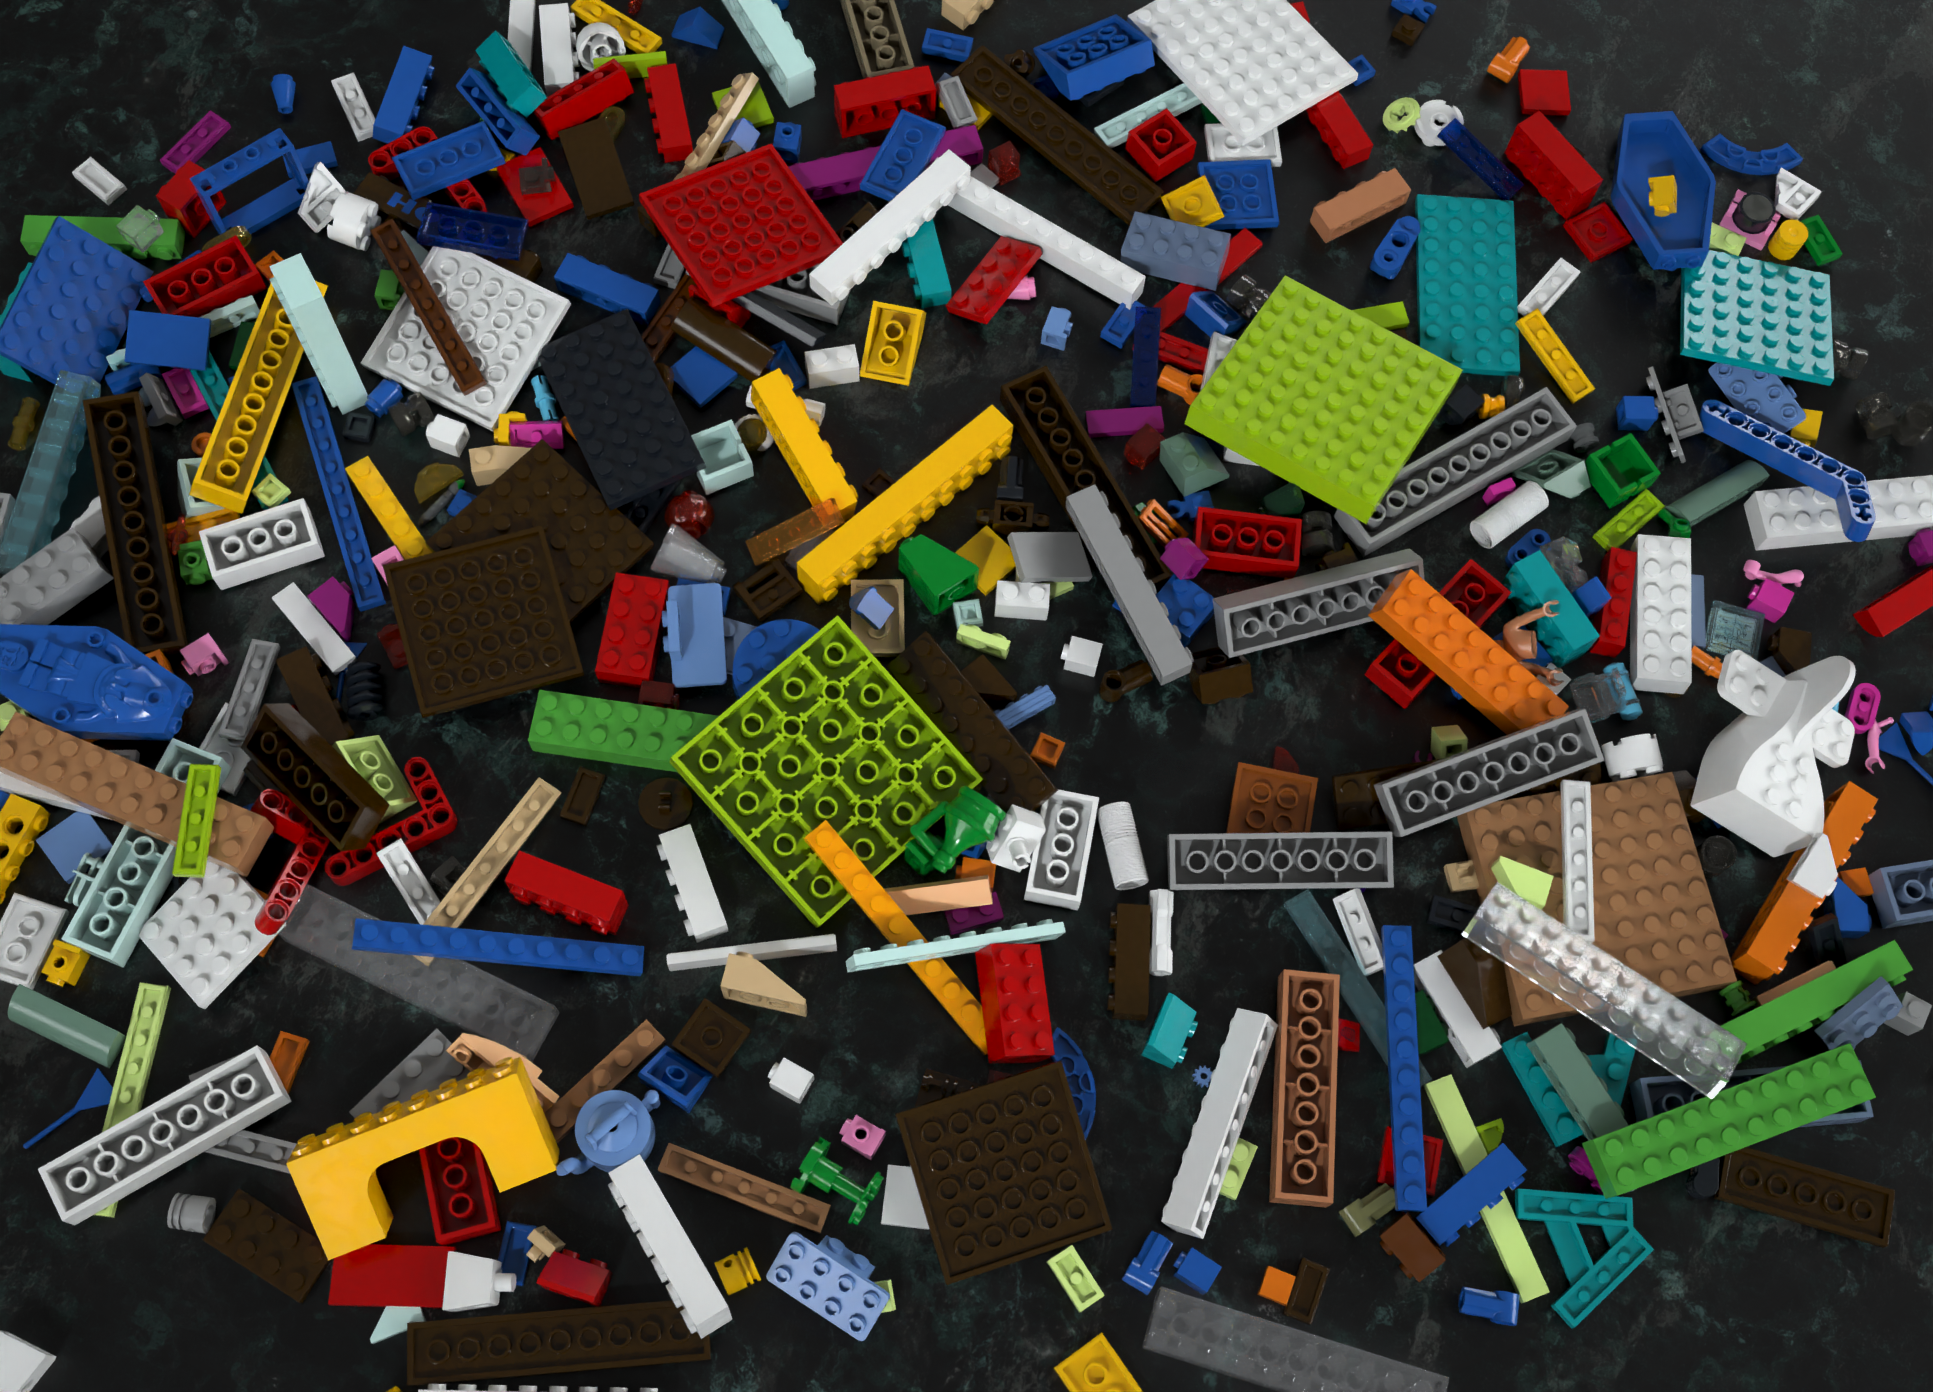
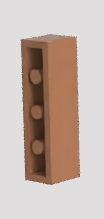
(1360, 205)

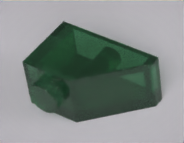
(1283, 502)

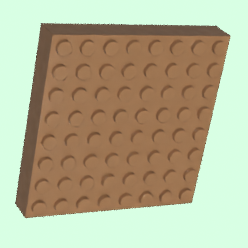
(1646, 885)

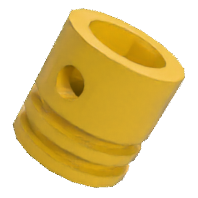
(1788, 239)
(737, 1271)

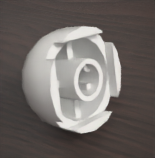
(598, 41)

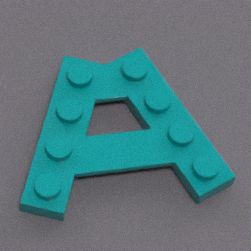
(1611, 1066)
(1587, 1281)

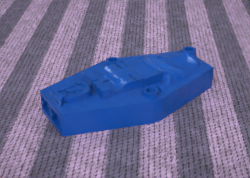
(1657, 147)
(90, 683)

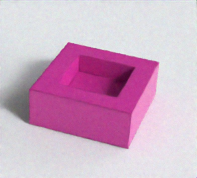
(1498, 491)

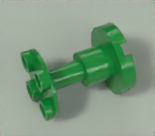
(827, 1176)

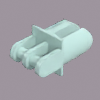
(83, 880)

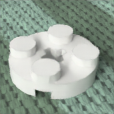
(1432, 111)

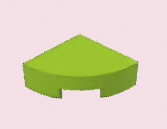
(1491, 1134)

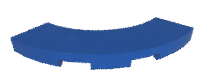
(1749, 162)
(1078, 1077)

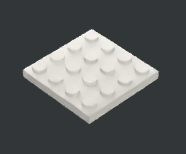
(207, 932)

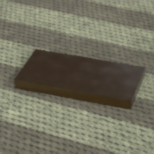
(596, 168)

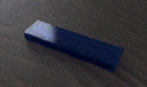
(1480, 160)
(1145, 357)

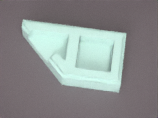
(395, 1321)

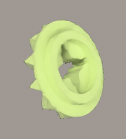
(1398, 108)

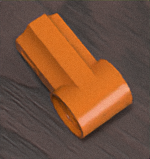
(1507, 62)
(1180, 383)

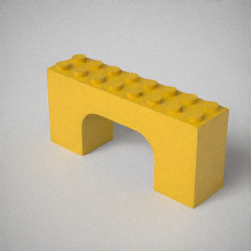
(488, 1107)

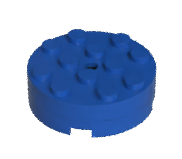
(765, 650)

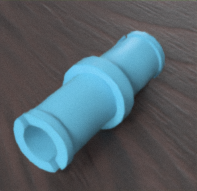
(544, 399)

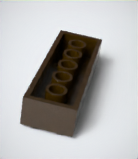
(315, 776)

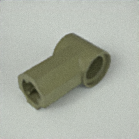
(1364, 1212)

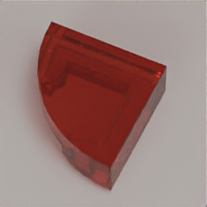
(1284, 761)

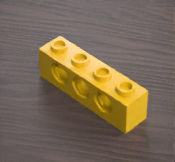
(13, 814)

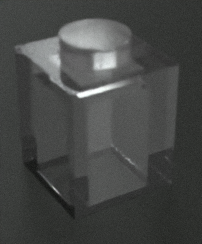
(140, 228)

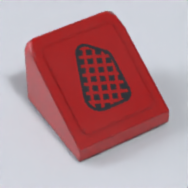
(1348, 1035)

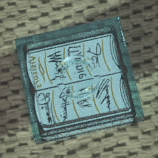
(1733, 629)

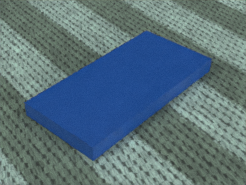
(902, 155)
(448, 160)

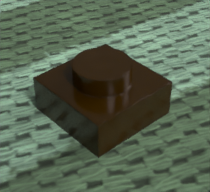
(1408, 30)

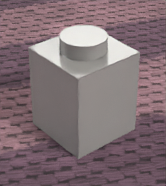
(1911, 1016)

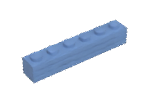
(1026, 706)

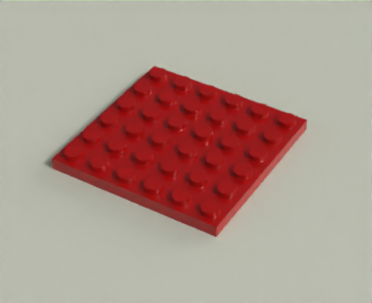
(741, 224)

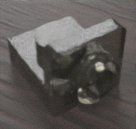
(536, 178)

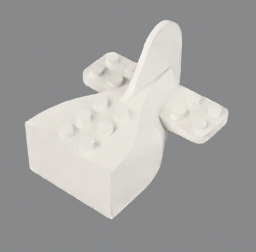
(1762, 766)

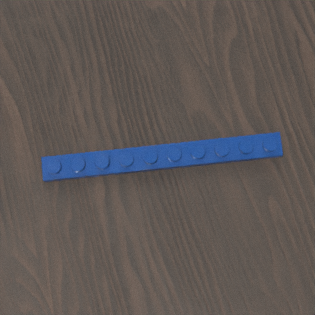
(338, 494)
(497, 947)
(1403, 1069)

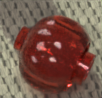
(691, 513)

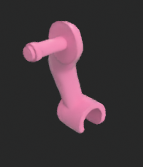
(1752, 572)
(1873, 743)

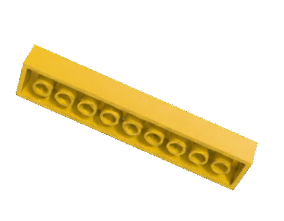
(250, 408)
(905, 505)

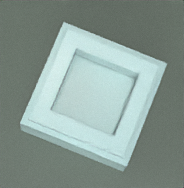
(968, 613)

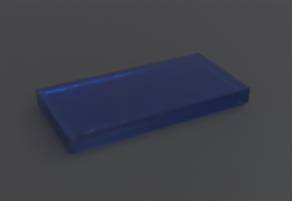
(472, 231)

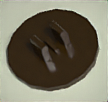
(665, 803)

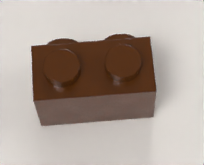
(1412, 1246)

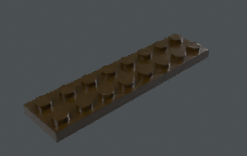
(971, 725)

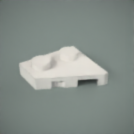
(1793, 195)
(319, 198)

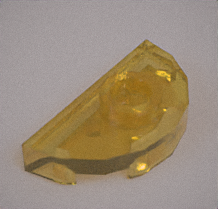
(435, 478)

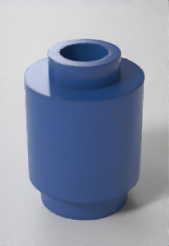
(383, 396)

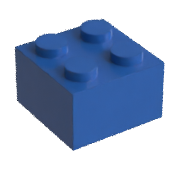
(1187, 606)

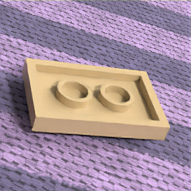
(890, 639)

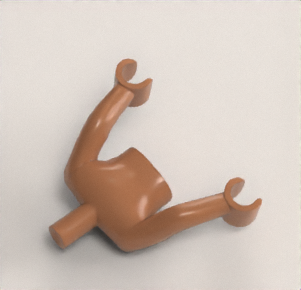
(1523, 643)

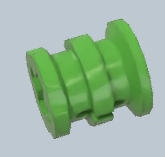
(1737, 998)

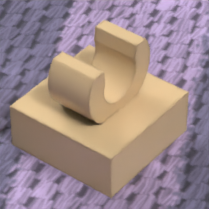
(1461, 876)
(544, 1243)

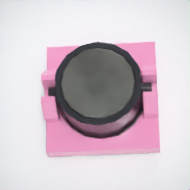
(1752, 217)

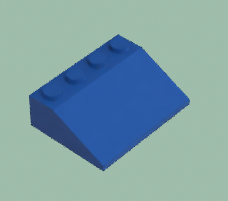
(1095, 56)

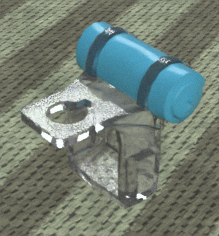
(1606, 694)

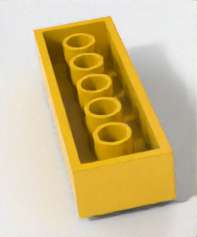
(800, 442)

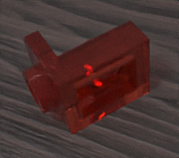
(393, 645)

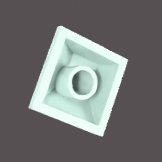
(191, 505)

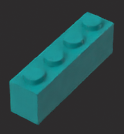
(510, 74)
(927, 266)

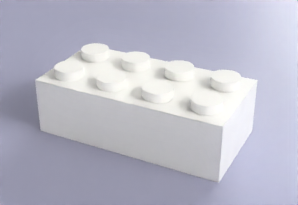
(261, 544)
(1063, 851)

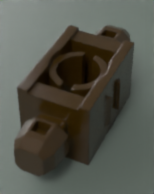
(1015, 509)

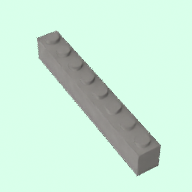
(1129, 585)

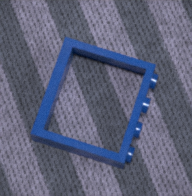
(240, 164)

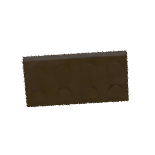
(268, 1245)

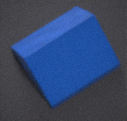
(1213, 314)
(675, 1078)

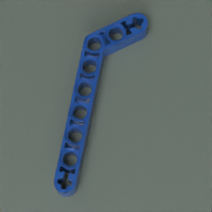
(1797, 461)

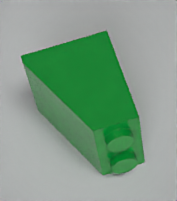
(936, 573)

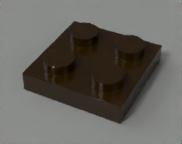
(711, 1038)

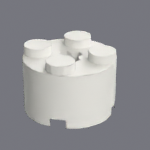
(353, 220)
(1633, 757)

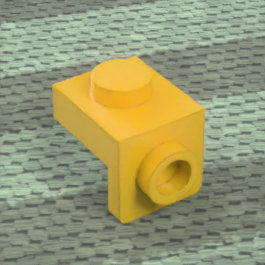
(502, 433)

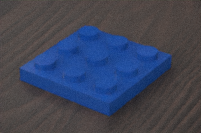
(1243, 193)

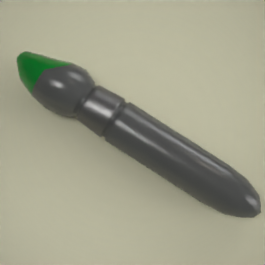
(441, 502)

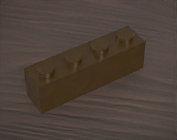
(313, 695)
(1130, 962)

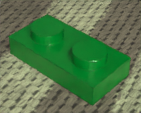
(1820, 241)

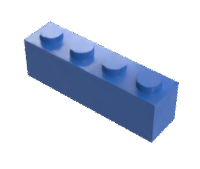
(403, 95)
(508, 126)
(607, 288)
(1470, 1195)

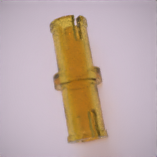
(23, 423)

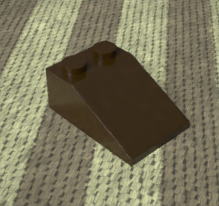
(1479, 980)

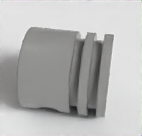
(191, 1213)

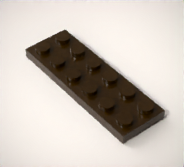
(1806, 1195)

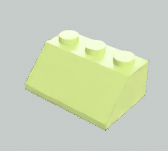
(378, 768)

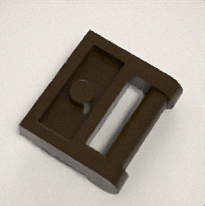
(771, 595)

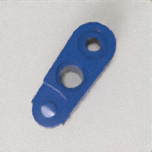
(1402, 234)

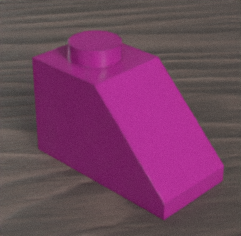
(335, 605)

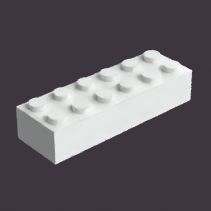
(1661, 615)
(673, 1251)

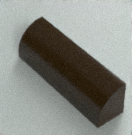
(723, 339)

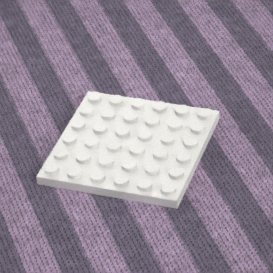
(497, 317)

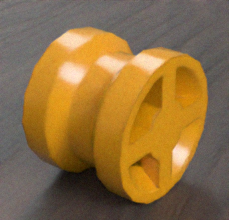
(1491, 406)

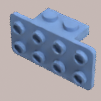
(1759, 396)
(695, 635)
(830, 1282)

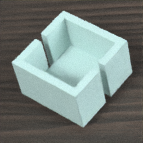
(721, 451)

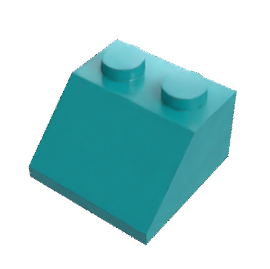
(1170, 1031)

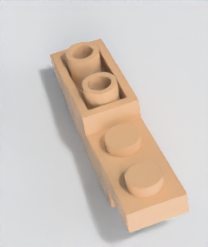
(480, 1052)

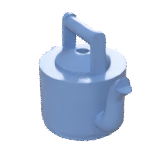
(612, 1149)

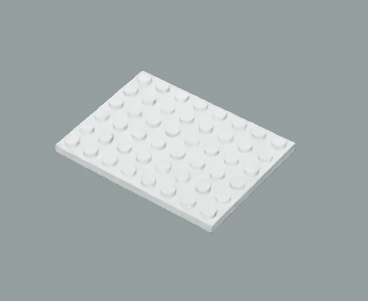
(1245, 59)

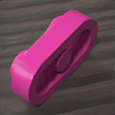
(1863, 711)

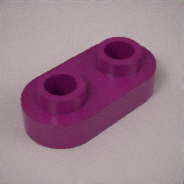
(1581, 1165)

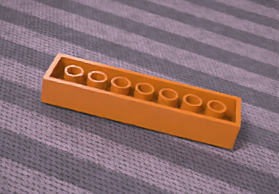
(1463, 655)
(1789, 906)

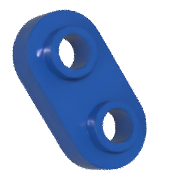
(1526, 546)

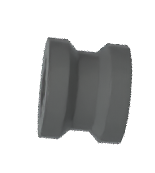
(1584, 438)

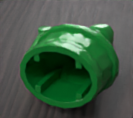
(968, 822)

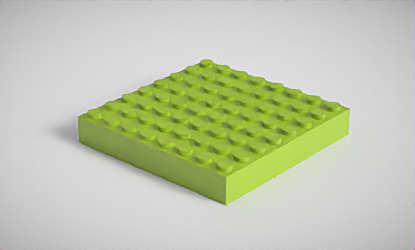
(1323, 398)
(820, 744)

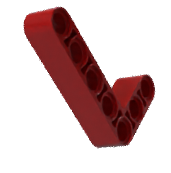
(409, 141)
(426, 818)
(309, 848)

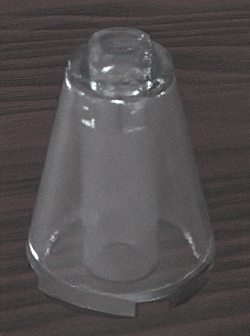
(687, 558)

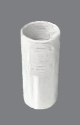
(1510, 515)
(1124, 852)

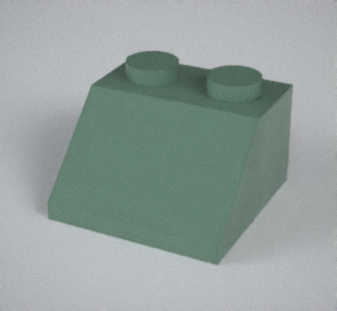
(1191, 463)

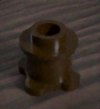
(1020, 62)

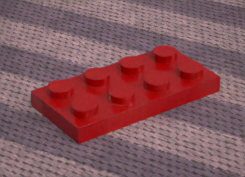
(994, 280)

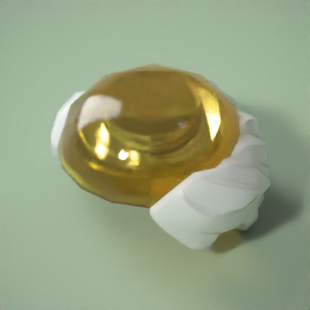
(754, 433)

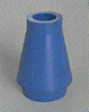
(284, 90)

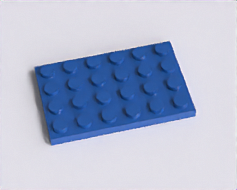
(72, 305)

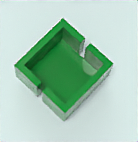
(1623, 472)

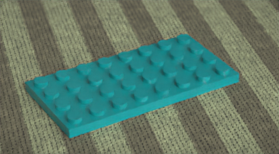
(1468, 283)

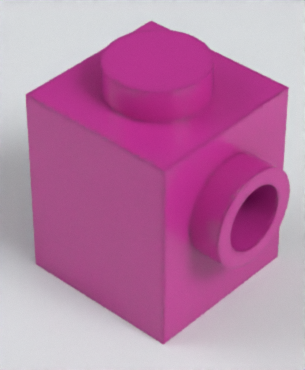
(1770, 599)

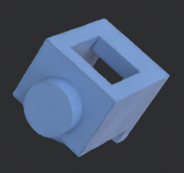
(1057, 328)

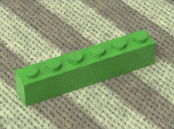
(166, 247)

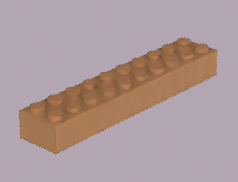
(124, 790)

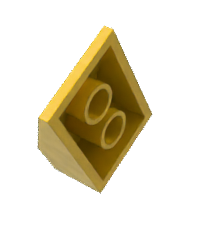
(892, 343)

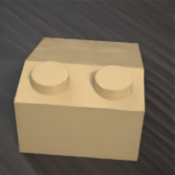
(754, 984)

